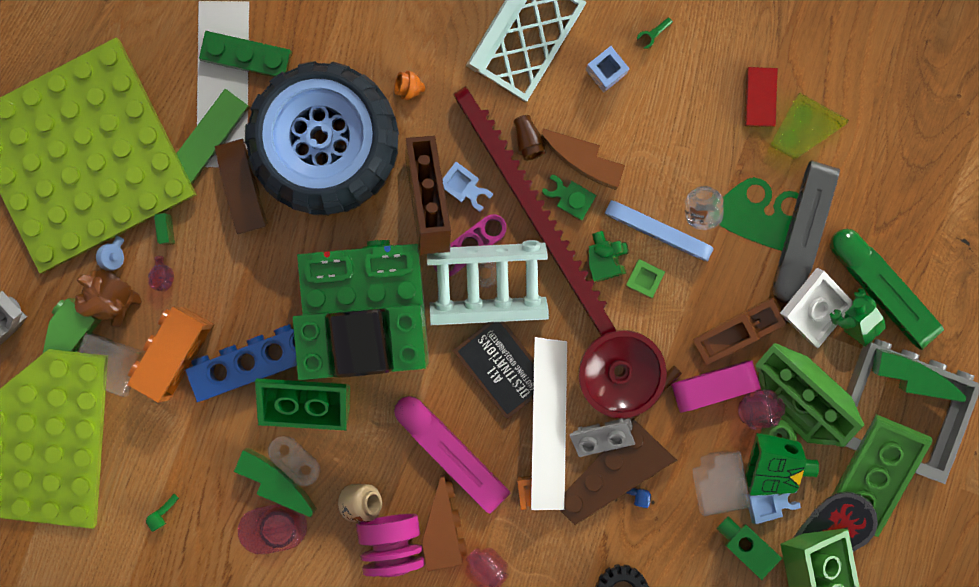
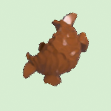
(105, 297)

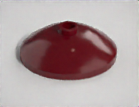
(636, 387)

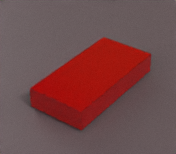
(761, 97)

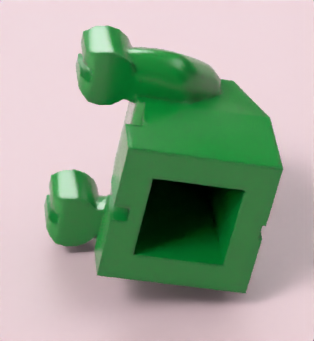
(605, 256)
(861, 320)

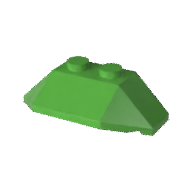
(812, 399)

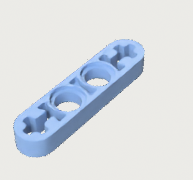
(659, 230)

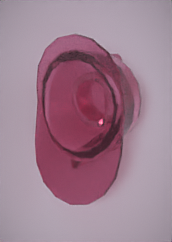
(271, 529)

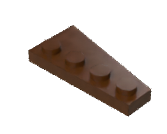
(615, 474)

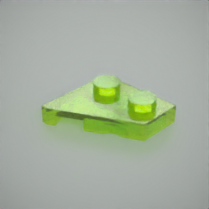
(805, 126)

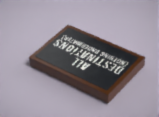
(499, 366)

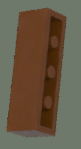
(427, 195)

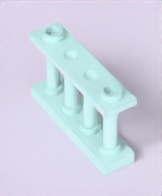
(492, 310)

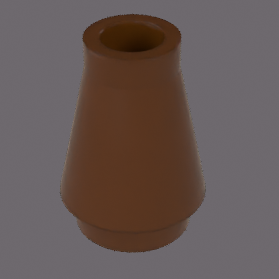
(529, 140)

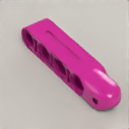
(451, 453)

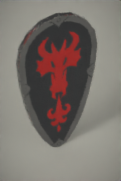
(844, 511)

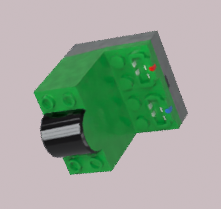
(360, 313)

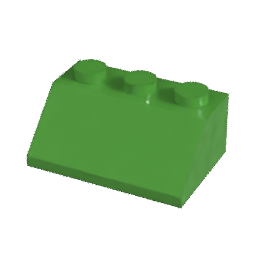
(820, 560)

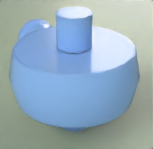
(110, 255)

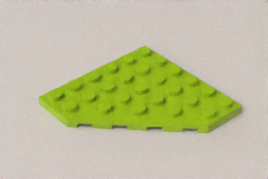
(53, 439)

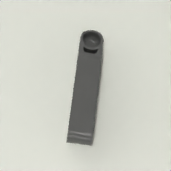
(805, 229)

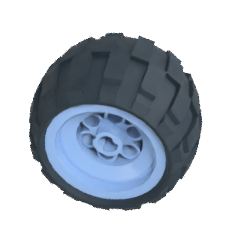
(347, 176)

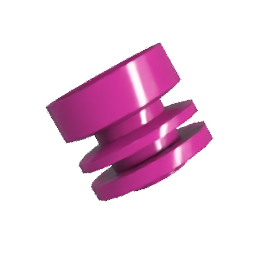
(390, 545)

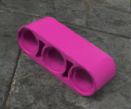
(479, 234)
(716, 386)

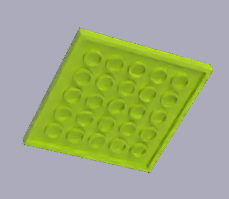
(85, 157)

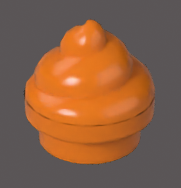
(408, 85)

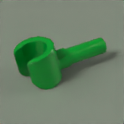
(655, 32)
(155, 519)

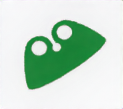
(749, 218)

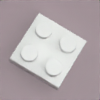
(812, 306)

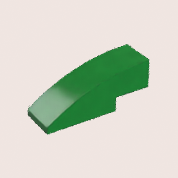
(914, 376)
(274, 482)

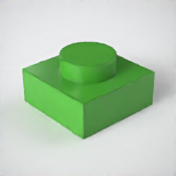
(645, 278)

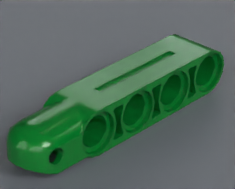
(885, 288)

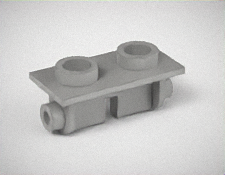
(599, 439)

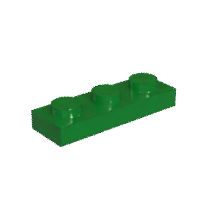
(244, 54)

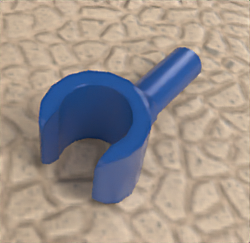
(642, 497)

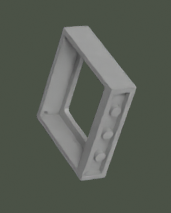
(955, 420)

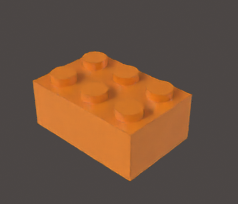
(169, 353)

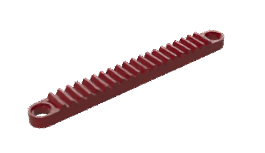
(533, 210)

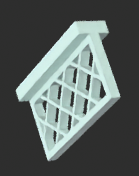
(501, 26)

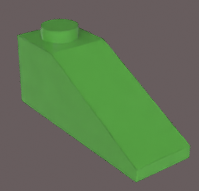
(68, 327)

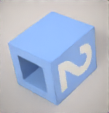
(607, 69)

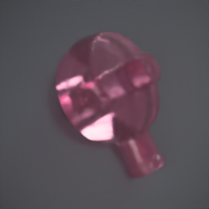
(161, 275)

